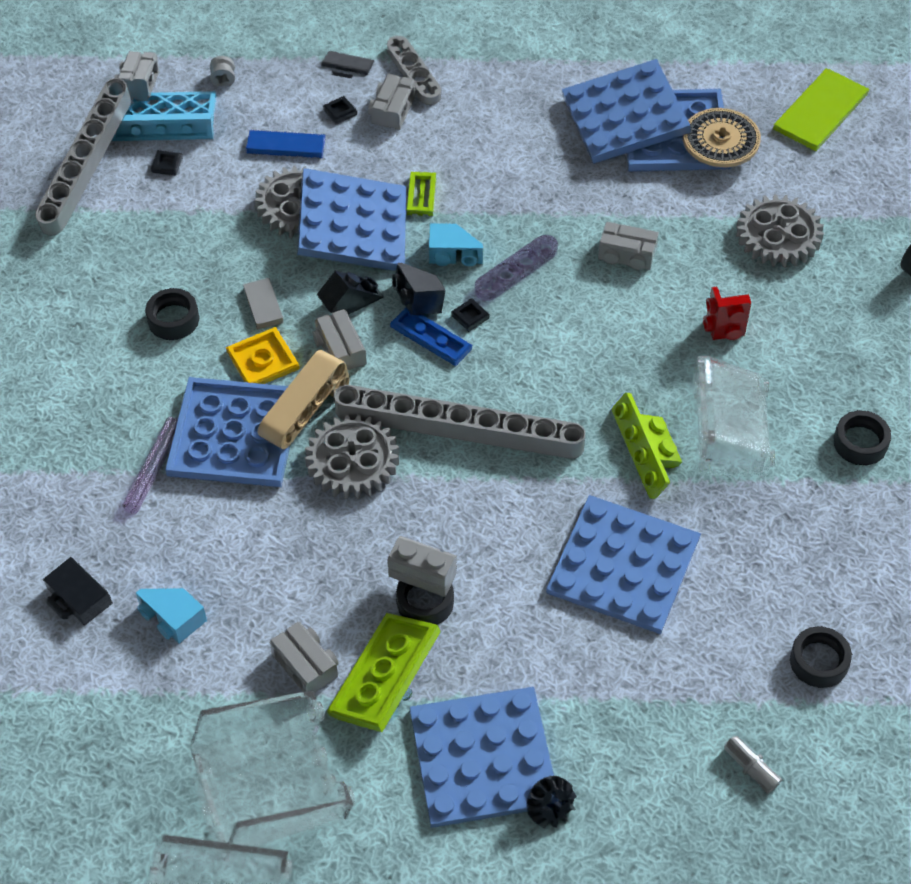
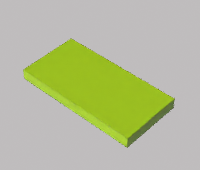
(821, 109)
(384, 672)

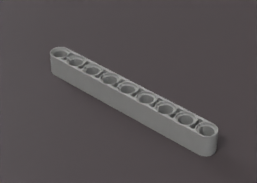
(476, 425)

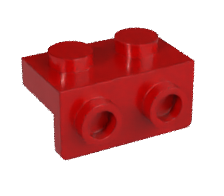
(727, 315)

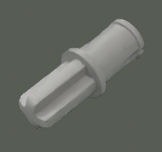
(752, 764)

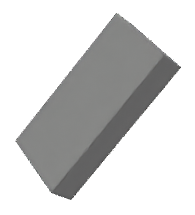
(263, 303)

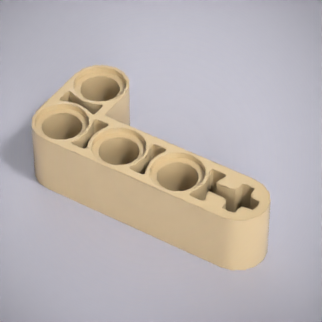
(303, 398)

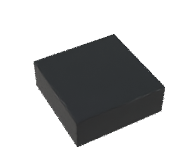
(340, 110)
(166, 163)
(470, 314)

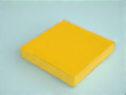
(262, 357)

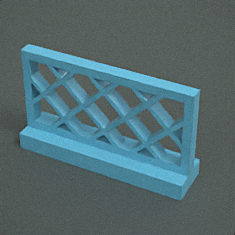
(173, 123)

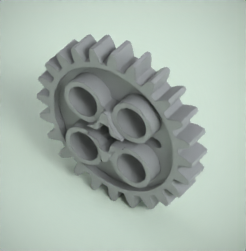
(279, 201)
(779, 230)
(352, 456)

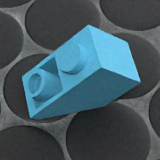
(446, 239)
(175, 609)

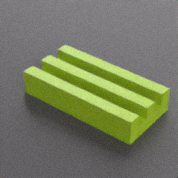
(420, 210)

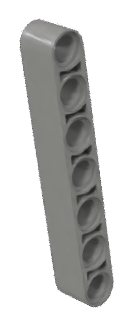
(83, 167)

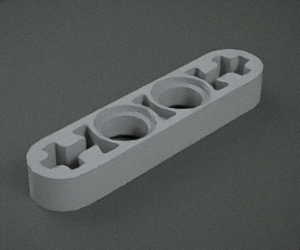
(412, 71)

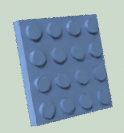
(625, 111)
(672, 154)
(351, 220)
(220, 435)
(624, 564)
(480, 755)

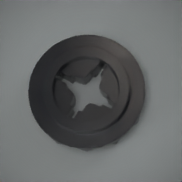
(541, 795)

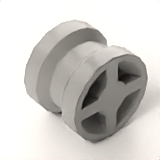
(222, 71)

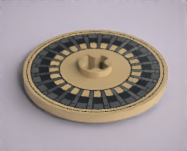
(739, 141)

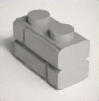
(139, 74)
(392, 101)
(628, 246)
(340, 339)
(422, 566)
(304, 658)

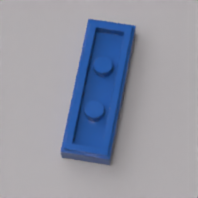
(285, 144)
(431, 336)

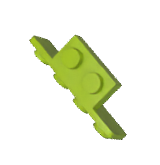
(647, 443)

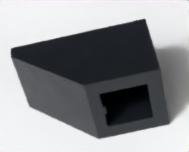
(418, 290)
(348, 292)

